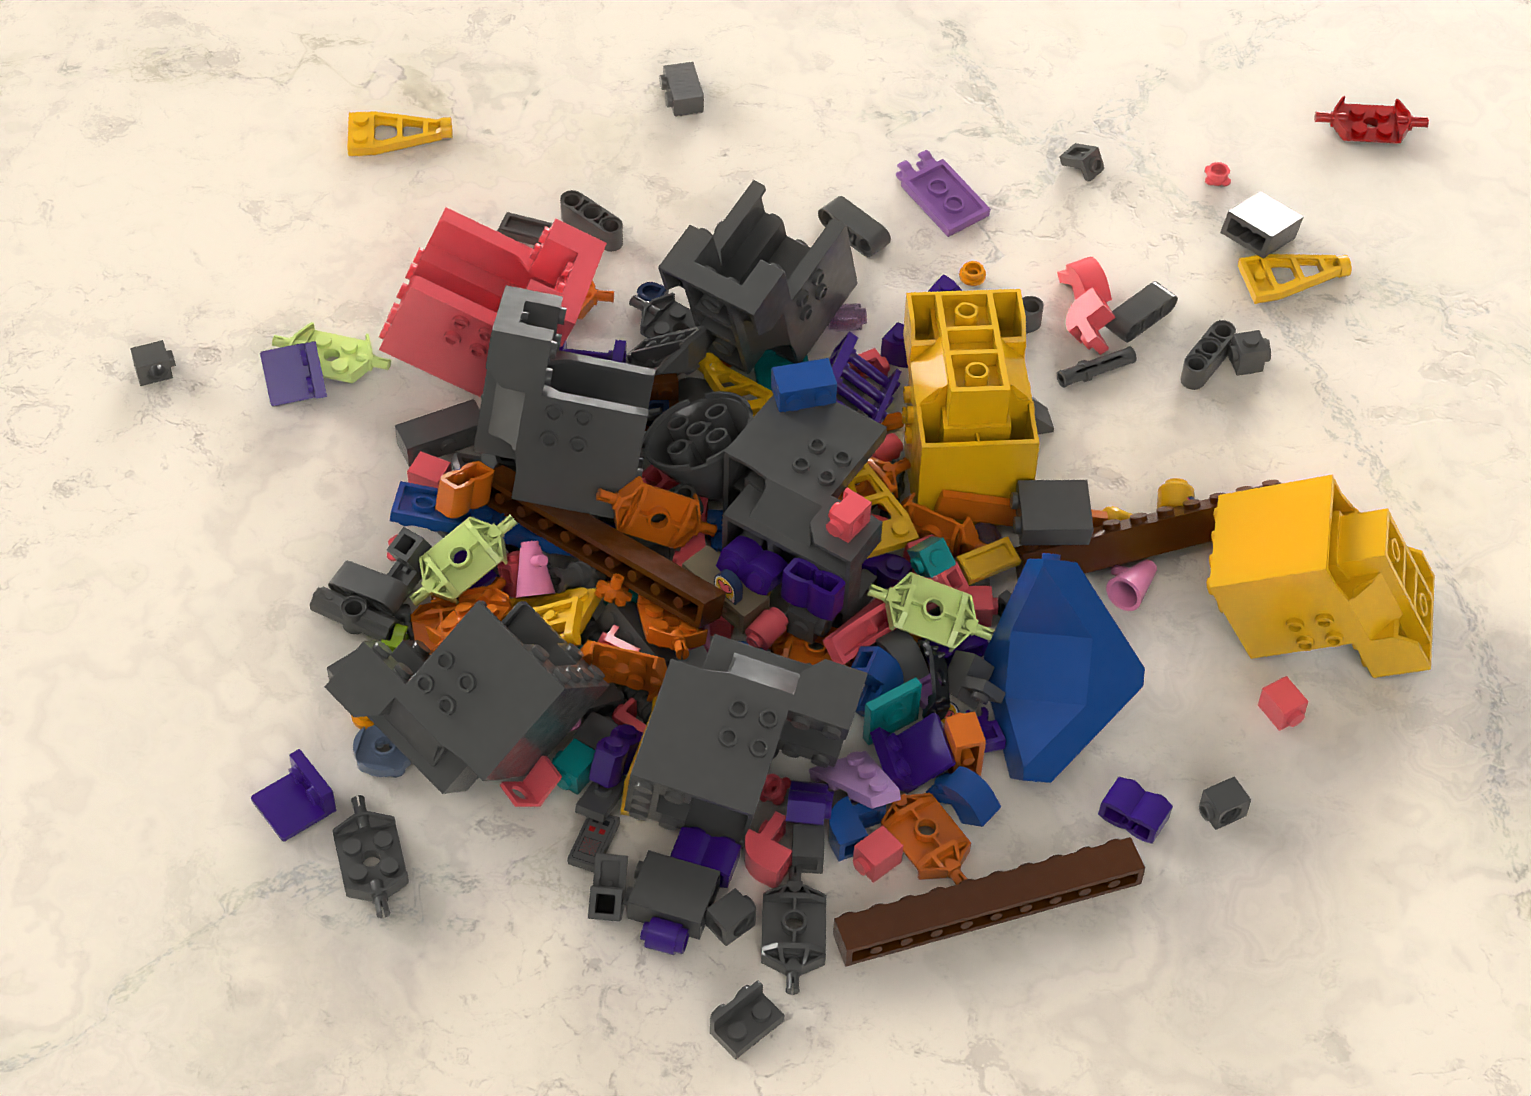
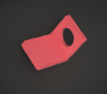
(535, 786)

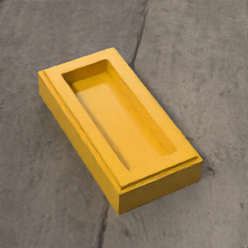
(988, 560)

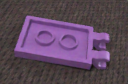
(942, 194)

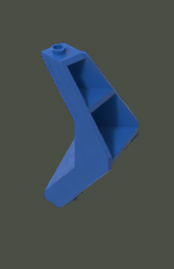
(1059, 668)

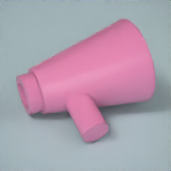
(533, 571)
(1130, 584)

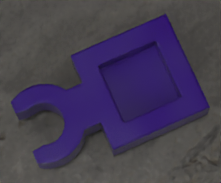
(992, 732)

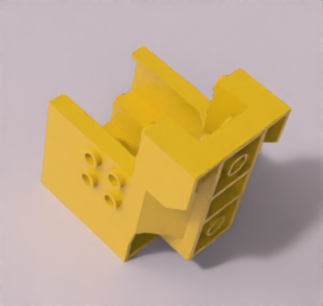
(967, 394)
(1315, 573)

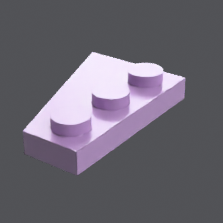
(860, 779)

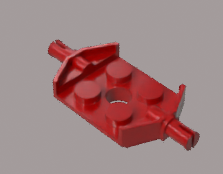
(1389, 122)

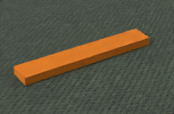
(987, 508)

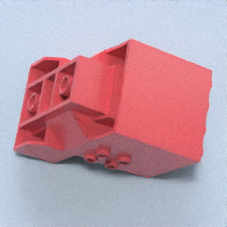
(458, 288)

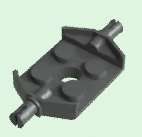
(662, 315)
(367, 836)
(790, 949)

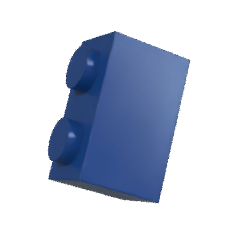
(803, 385)

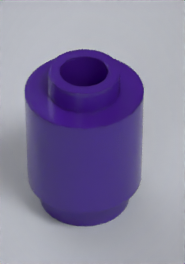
(665, 936)

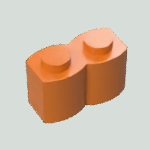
(464, 489)

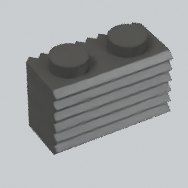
(682, 88)

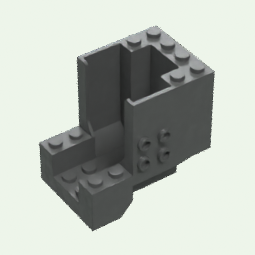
(758, 284)
(559, 413)
(788, 476)
(477, 704)
(720, 730)

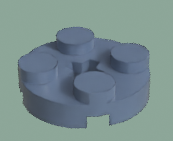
(372, 760)

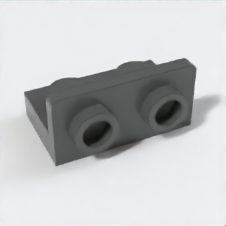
(744, 1020)

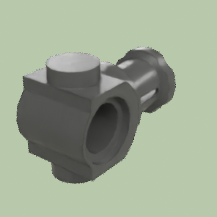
(575, 576)

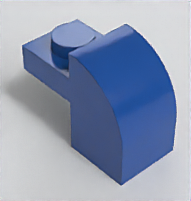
(882, 675)
(967, 794)
(849, 826)

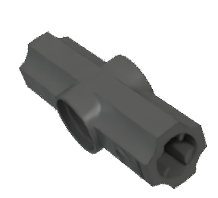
(353, 614)

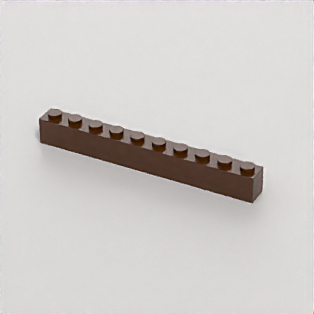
(1138, 536)
(613, 553)
(987, 901)

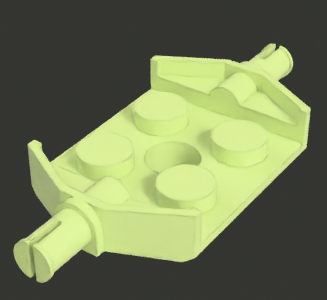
(353, 354)
(484, 552)
(908, 611)

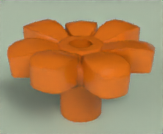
(613, 590)

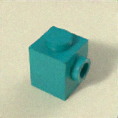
(931, 557)
(574, 766)

